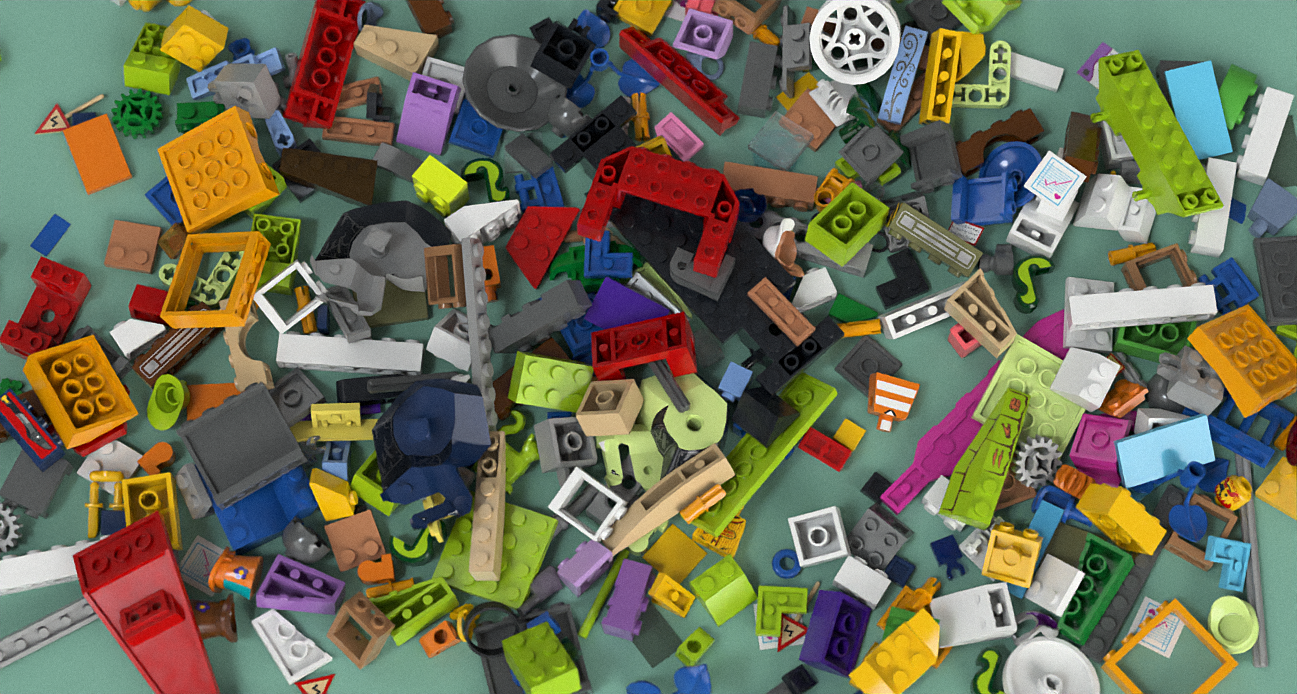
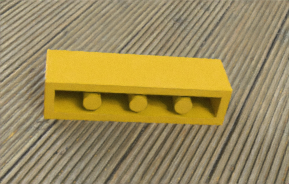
(940, 76)

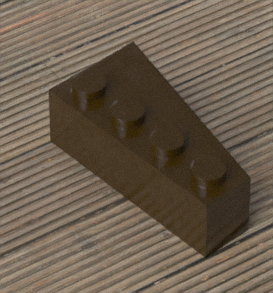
(332, 174)

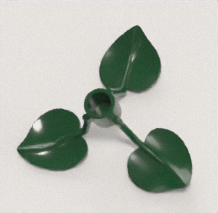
(860, 107)

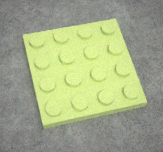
(1032, 371)

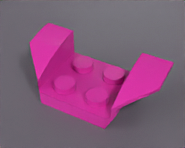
(1095, 448)

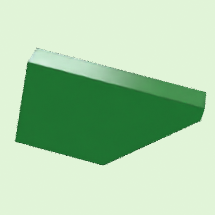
(848, 310)

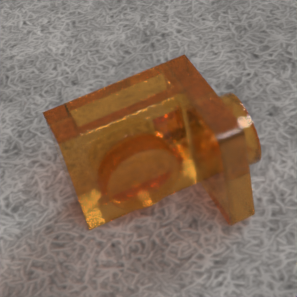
(174, 240)

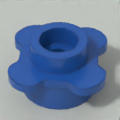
(238, 44)

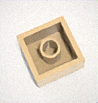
(610, 407)

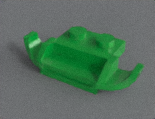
(573, 264)

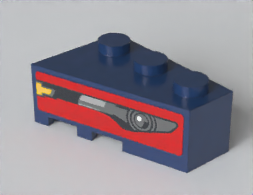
(29, 431)

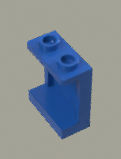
(984, 200)

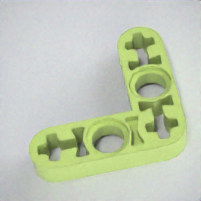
(994, 85)
(212, 284)

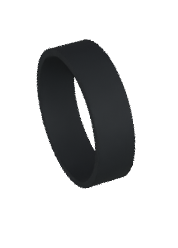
(488, 653)

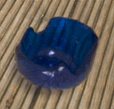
(751, 205)

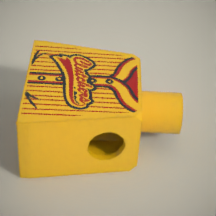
(727, 541)

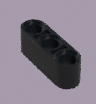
(355, 391)

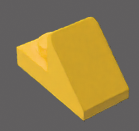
(671, 595)

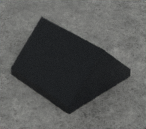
(763, 415)

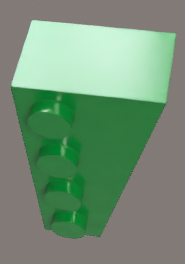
(1104, 572)

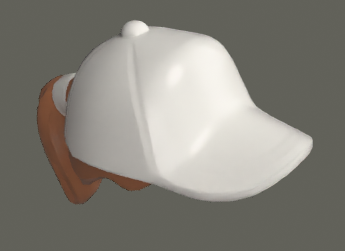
(781, 245)

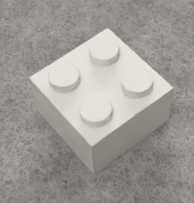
(819, 537)

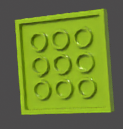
(523, 551)

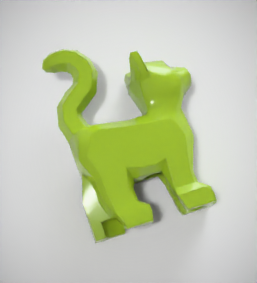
(517, 462)

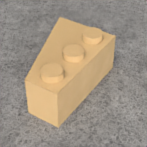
(396, 49)
(981, 315)

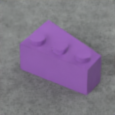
(300, 589)
(628, 600)

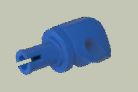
(1062, 500)

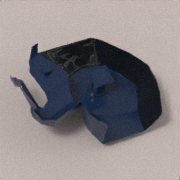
(425, 440)

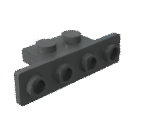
(795, 48)

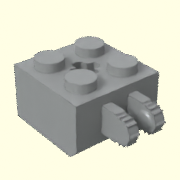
(247, 88)
(1191, 380)
(564, 447)

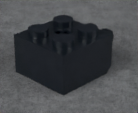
(564, 53)

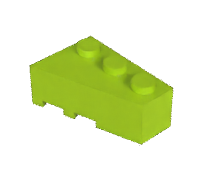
(416, 607)

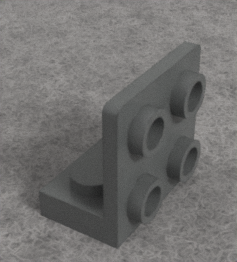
(913, 199)
(878, 537)

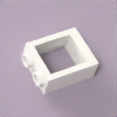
(265, 305)
(568, 491)

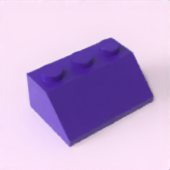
(835, 633)

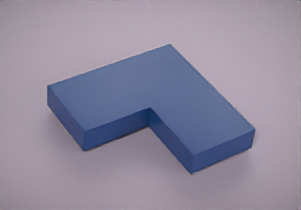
(602, 263)

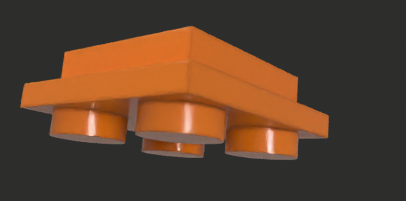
(1123, 398)

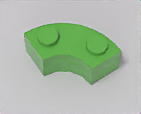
(1234, 93)

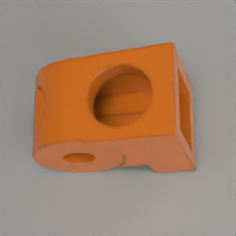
(157, 458)
(377, 573)
(439, 639)

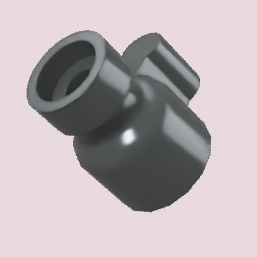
(1000, 263)

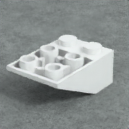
(483, 220)
(1038, 232)
(974, 615)

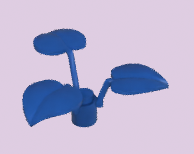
(633, 76)
(1191, 520)
(686, 679)

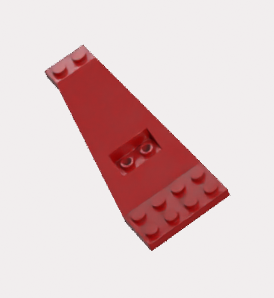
(129, 580)

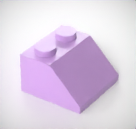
(704, 34)
(585, 566)

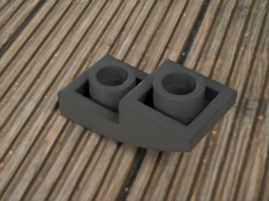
(397, 161)

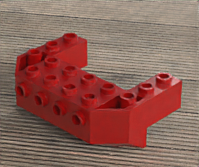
(668, 183)

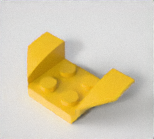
(899, 657)

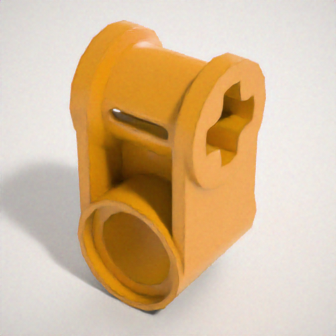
(831, 188)

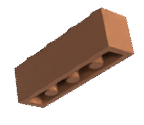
(778, 186)

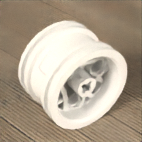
(855, 48)

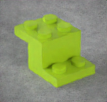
(980, 15)

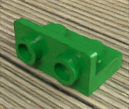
(196, 113)

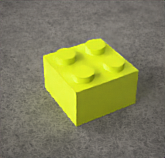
(440, 187)

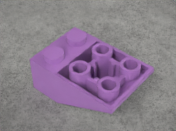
(427, 113)

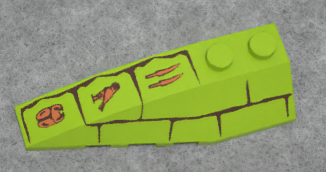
(984, 465)

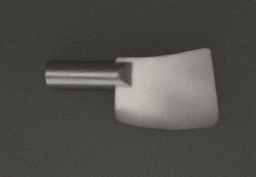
(542, 586)

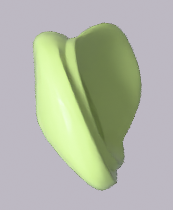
(1233, 624)

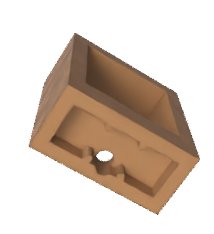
(744, 18)
(1178, 257)
(438, 276)
(1191, 553)
(350, 640)

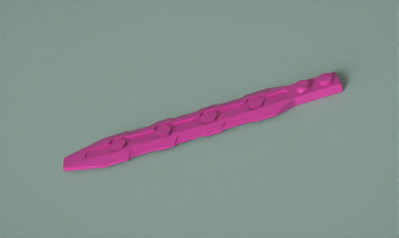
(947, 442)

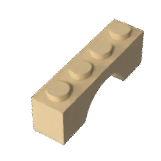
(246, 369)

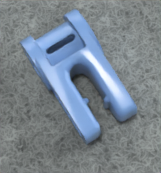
(280, 132)

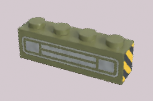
(932, 239)

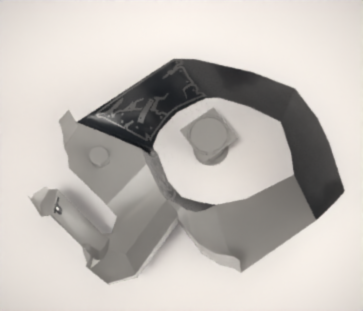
(378, 246)

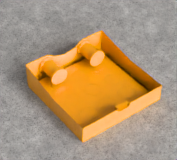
(217, 170)
(1247, 358)

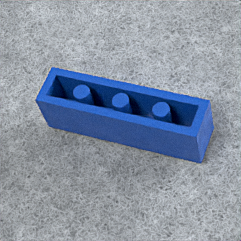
(295, 494)

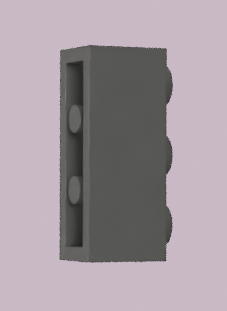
(758, 80)

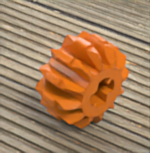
(1072, 481)

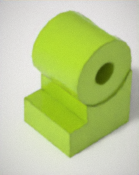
(694, 647)

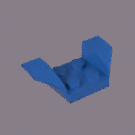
(579, 336)

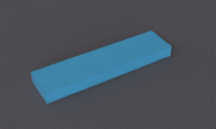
(1045, 523)

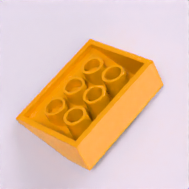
(79, 390)

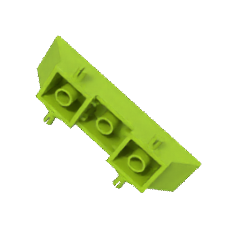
(1139, 112)

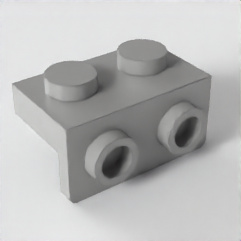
(193, 492)

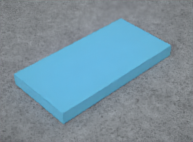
(1199, 108)
(1164, 450)

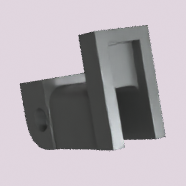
(696, 281)

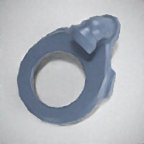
(374, 12)
(696, 61)

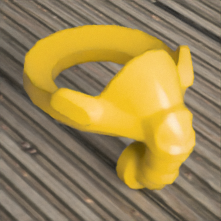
(462, 612)

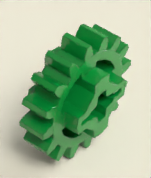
(144, 105)

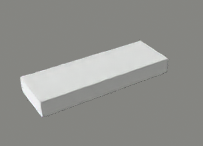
(1032, 71)

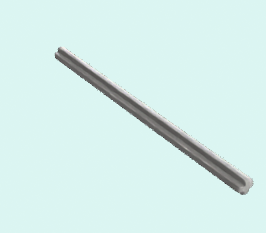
(1252, 577)

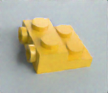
(1012, 554)

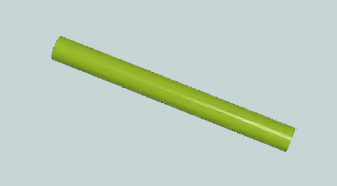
(602, 595)

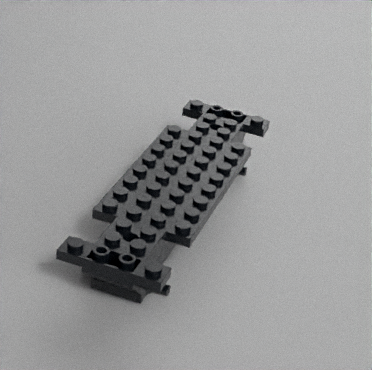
(658, 231)

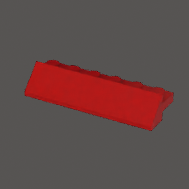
(323, 63)
(679, 78)

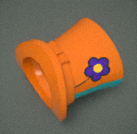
(236, 573)

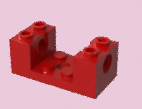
(56, 291)
(663, 338)

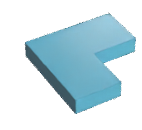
(1234, 558)

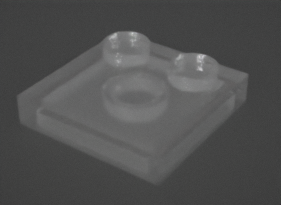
(780, 141)

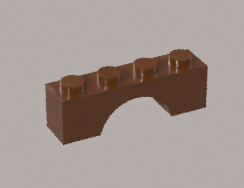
(1021, 127)

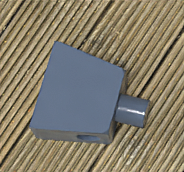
(1272, 209)

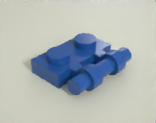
(545, 187)
(1234, 283)

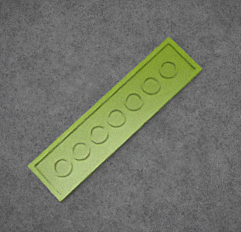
(755, 463)

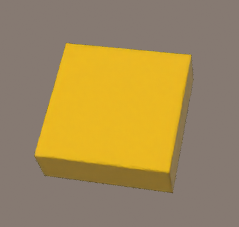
(849, 435)

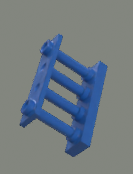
(1237, 439)

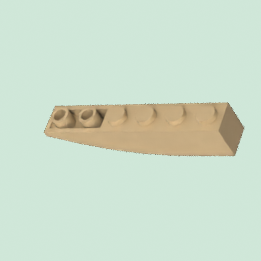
(669, 497)
(489, 511)

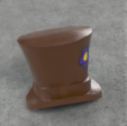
(215, 618)

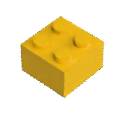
(194, 38)

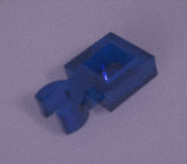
(947, 553)

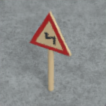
(57, 121)
(790, 628)
(315, 686)

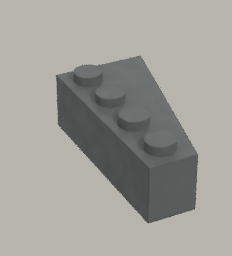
(540, 318)

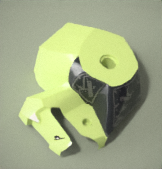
(663, 435)

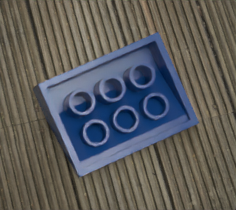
(252, 519)

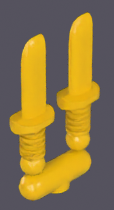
(93, 512)

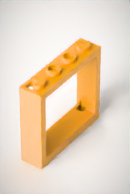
(244, 288)
(1148, 625)

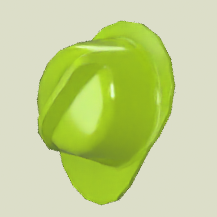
(167, 401)

